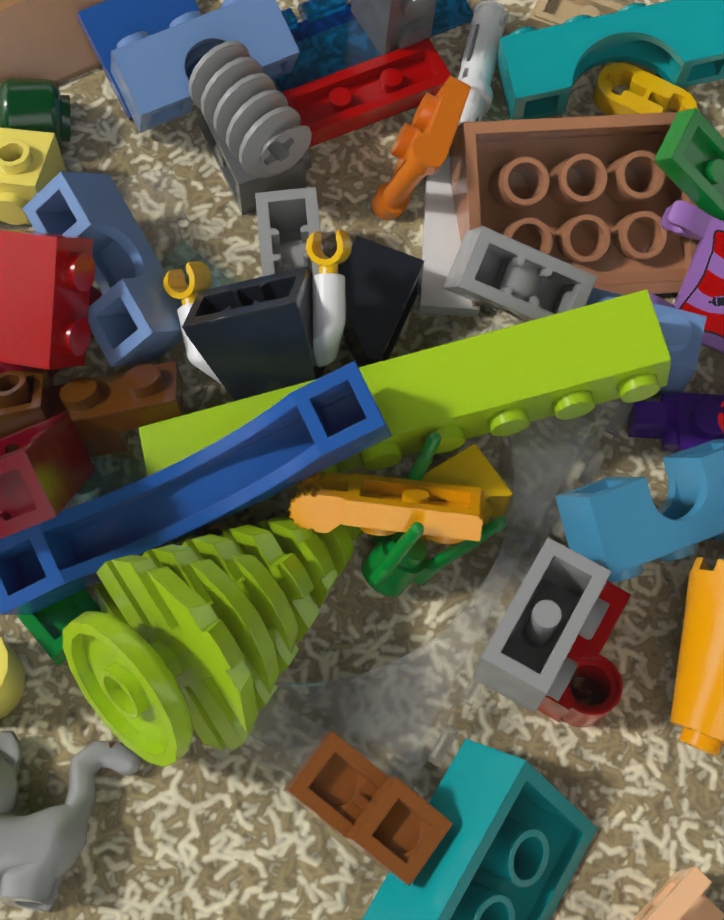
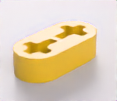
(644, 94)

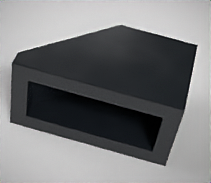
(378, 298)

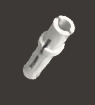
(481, 58)

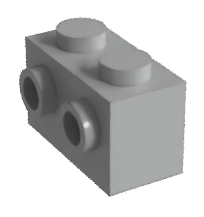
(541, 624)

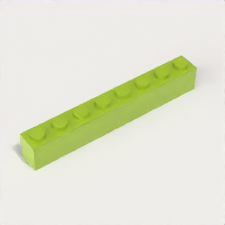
(471, 385)

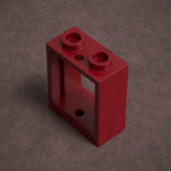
(41, 473)

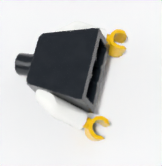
(264, 328)

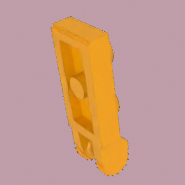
(388, 506)

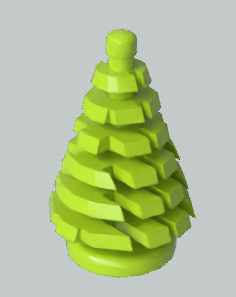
(201, 632)

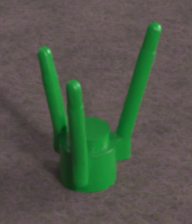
(402, 556)

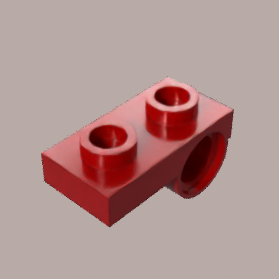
(592, 667)

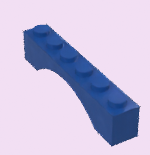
(268, 454)

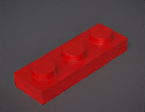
(368, 91)

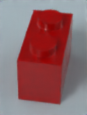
(44, 299)

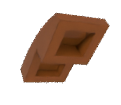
(368, 807)

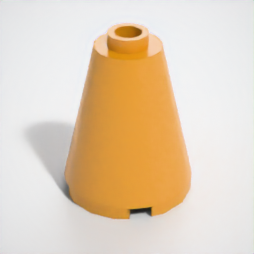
(700, 666)

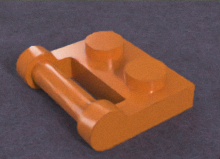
(421, 147)

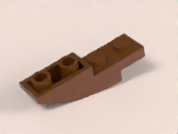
(99, 406)

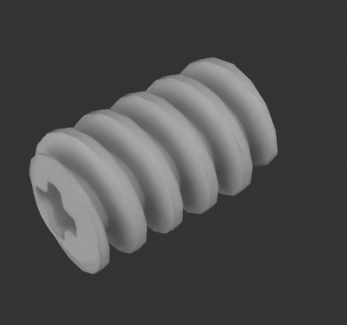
(248, 111)

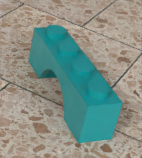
(670, 37)

